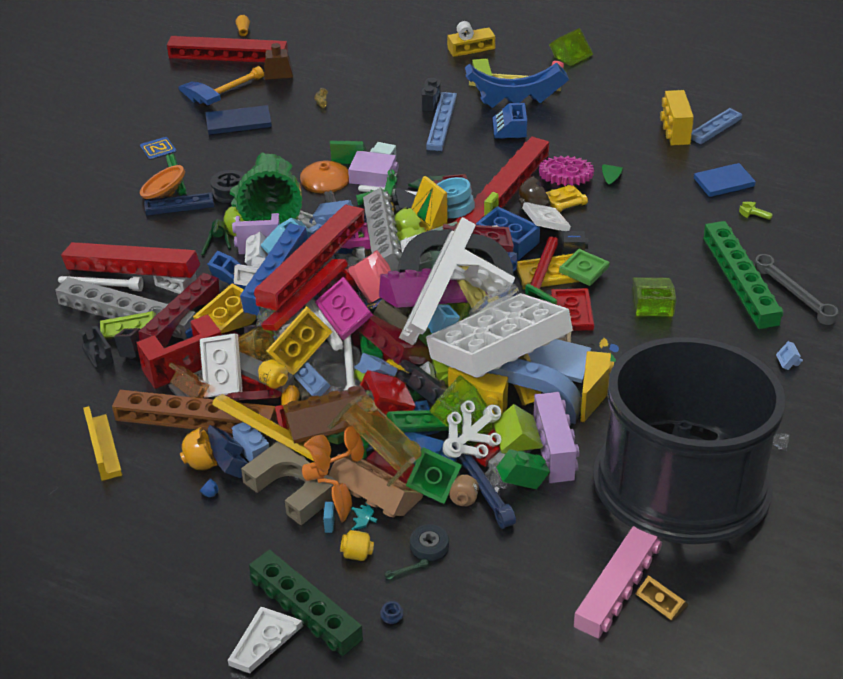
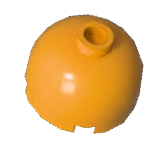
(198, 451)

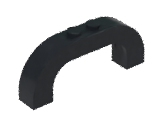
(434, 240)

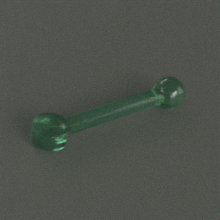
(390, 574)

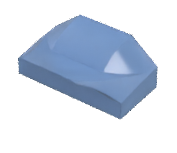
(375, 364)

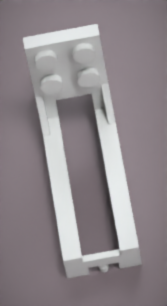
(446, 268)

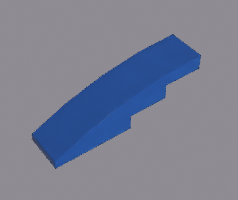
(200, 92)

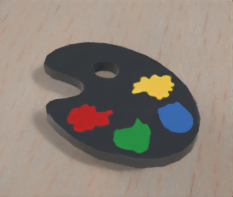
(604, 345)

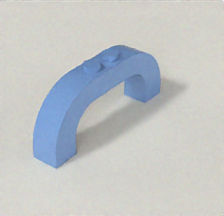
(545, 380)

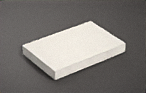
(546, 216)
(221, 364)

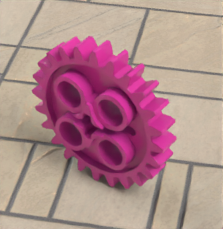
(566, 170)

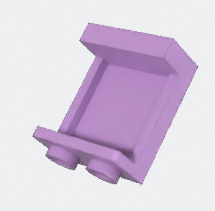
(247, 228)

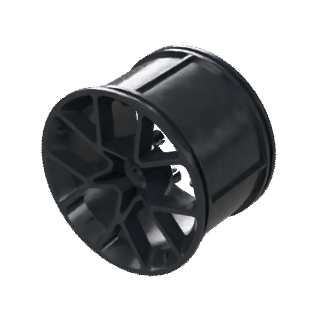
(678, 482)

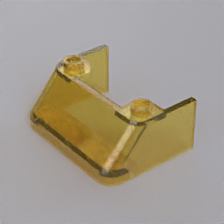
(380, 434)

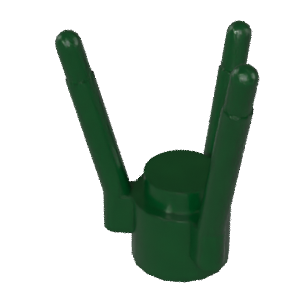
(217, 230)

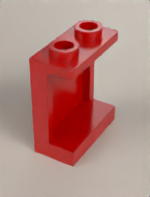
(388, 392)

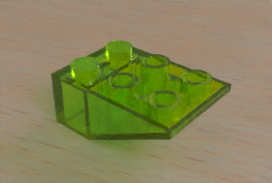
(654, 296)
(452, 400)

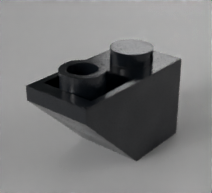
(402, 199)

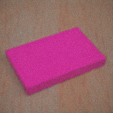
(343, 308)

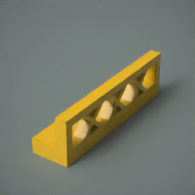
(103, 445)

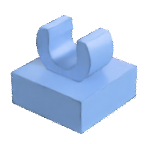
(789, 356)

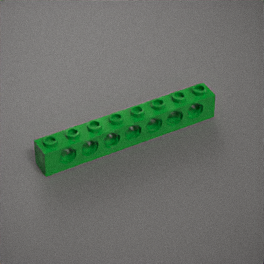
(743, 275)

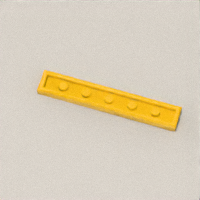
(260, 423)

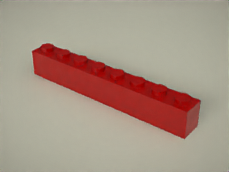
(220, 48)
(131, 260)

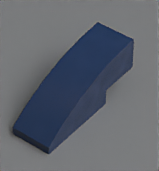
(226, 451)

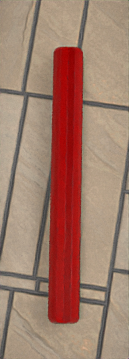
(544, 262)

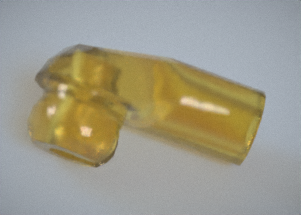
(320, 97)

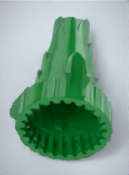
(268, 190)

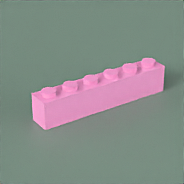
(616, 582)

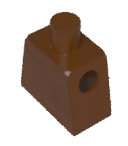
(277, 63)

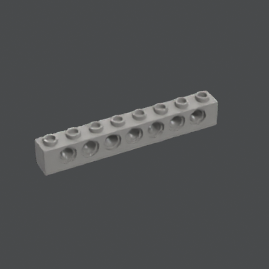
(382, 226)
(112, 303)

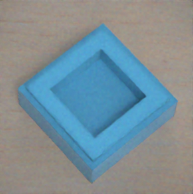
(329, 517)

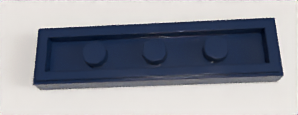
(179, 203)

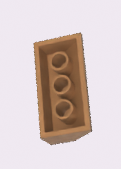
(370, 483)

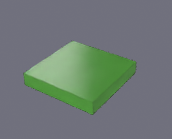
(584, 267)

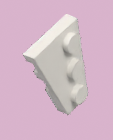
(262, 638)

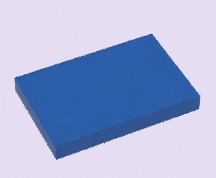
(724, 179)

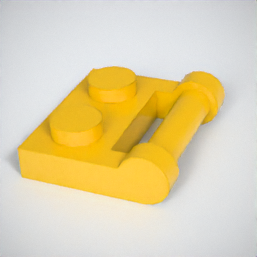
(566, 197)

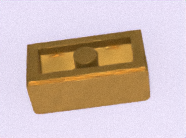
(661, 598)

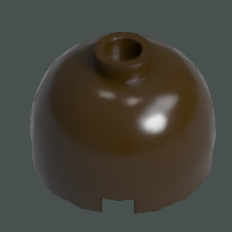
(533, 193)

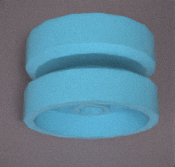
(459, 196)

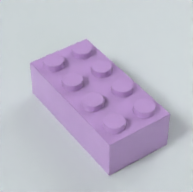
(556, 437)

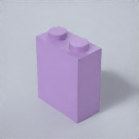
(371, 168)

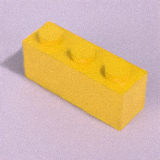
(481, 41)

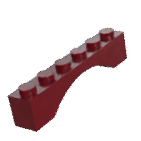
(198, 293)

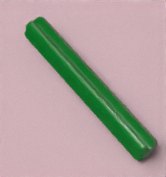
(171, 160)

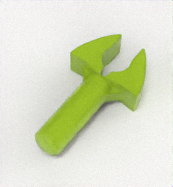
(749, 208)

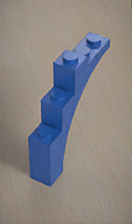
(516, 90)

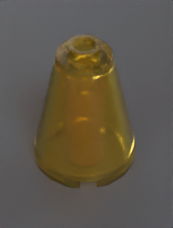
(256, 343)

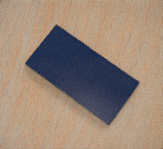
(238, 119)

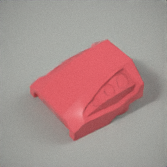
(367, 275)

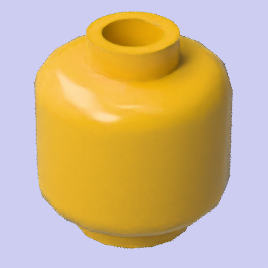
(356, 545)

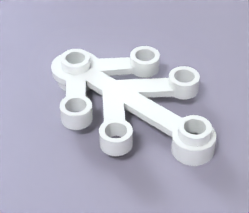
(469, 432)

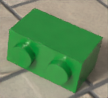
(523, 469)

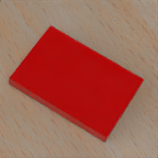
(579, 307)

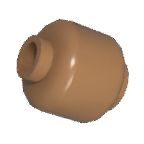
(464, 490)

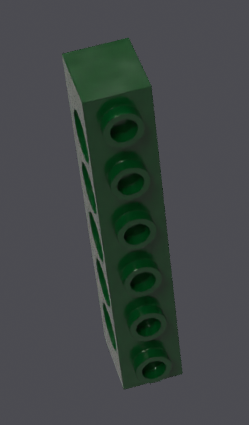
(306, 602)

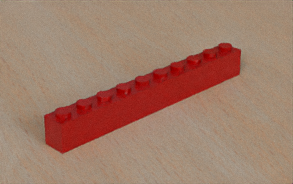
(511, 176)
(309, 258)

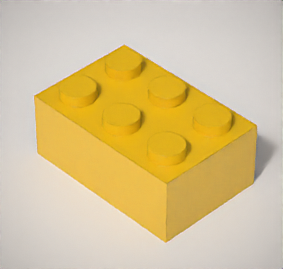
(677, 117)

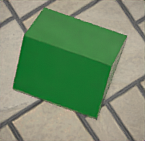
(345, 151)
(433, 475)

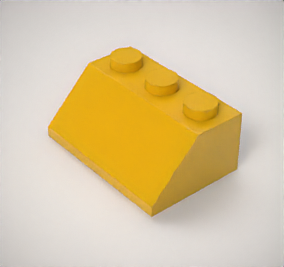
(299, 341)

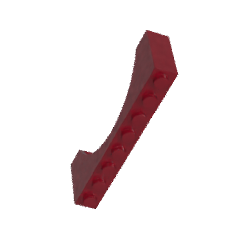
(387, 337)

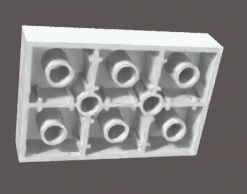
(499, 334)

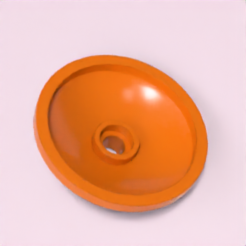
(324, 176)
(163, 183)

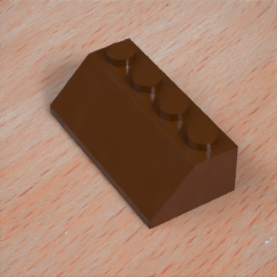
(313, 415)

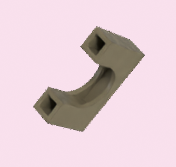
(281, 462)

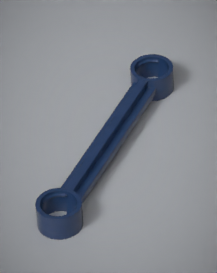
(503, 512)

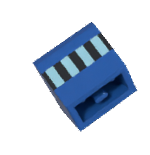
(511, 121)

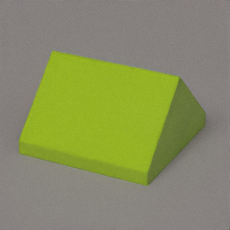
(517, 430)

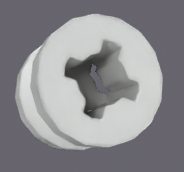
(462, 27)

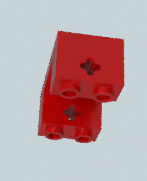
(156, 359)

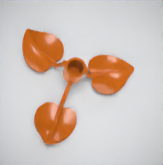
(320, 450)

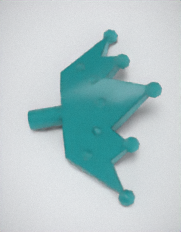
(364, 515)

